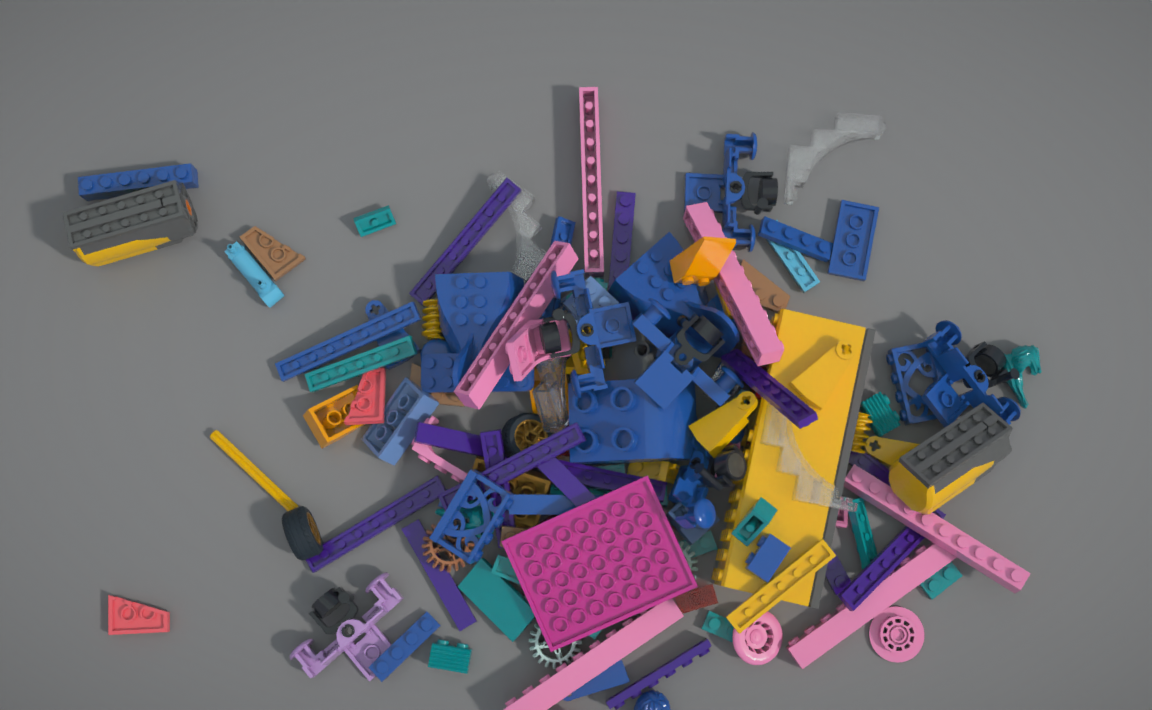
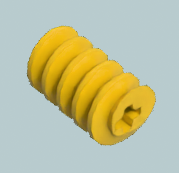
(432, 327)
(859, 433)

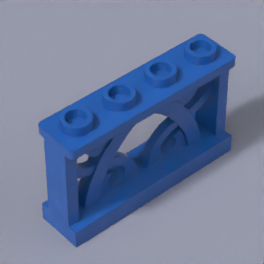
(902, 383)
(446, 524)

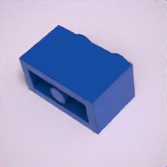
(767, 557)

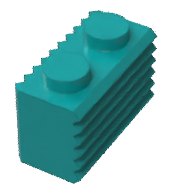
(881, 414)
(450, 656)

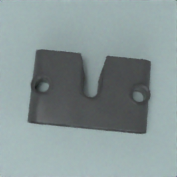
(627, 358)

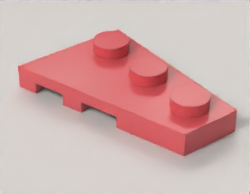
(370, 399)
(135, 618)

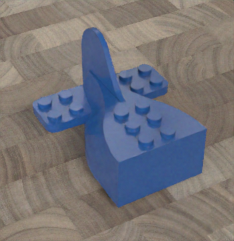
(653, 279)
(468, 315)

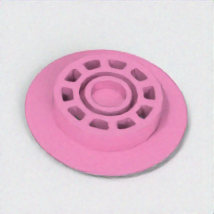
(896, 634)
(755, 637)

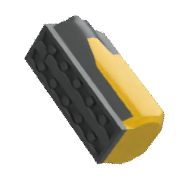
(131, 224)
(951, 460)

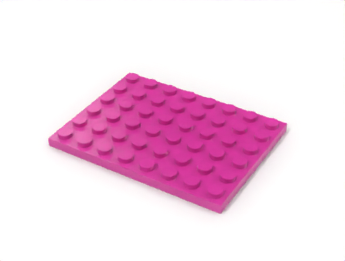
(599, 563)

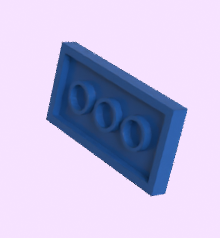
(853, 240)

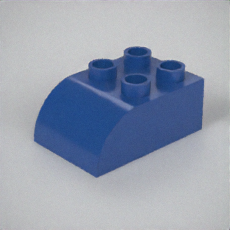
(629, 426)

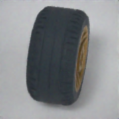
(522, 433)
(302, 533)

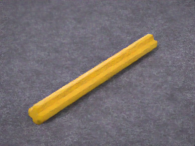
(253, 471)

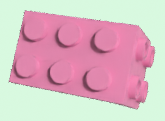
(526, 347)
(427, 455)

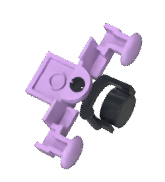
(364, 651)

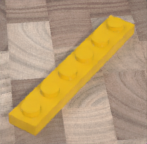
(780, 586)

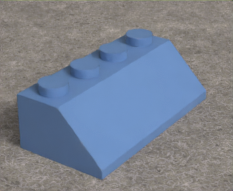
(401, 415)

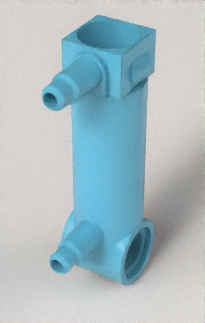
(254, 274)

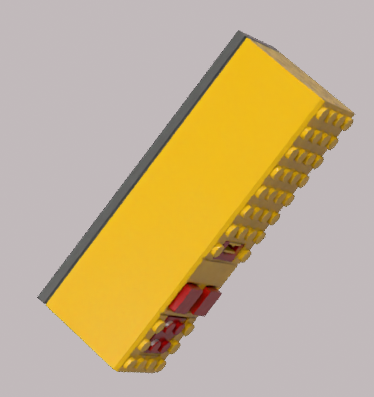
(823, 444)

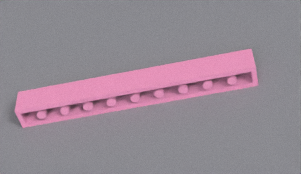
(591, 182)
(737, 291)
(527, 306)
(937, 531)
(843, 622)
(598, 658)

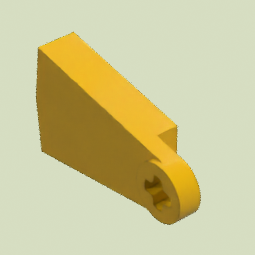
(821, 377)
(724, 423)
(889, 449)

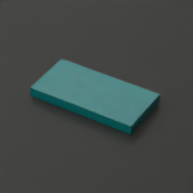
(497, 599)

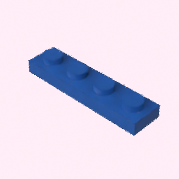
(795, 239)
(404, 646)

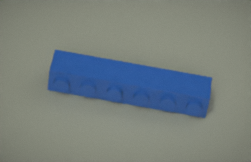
(121, 183)

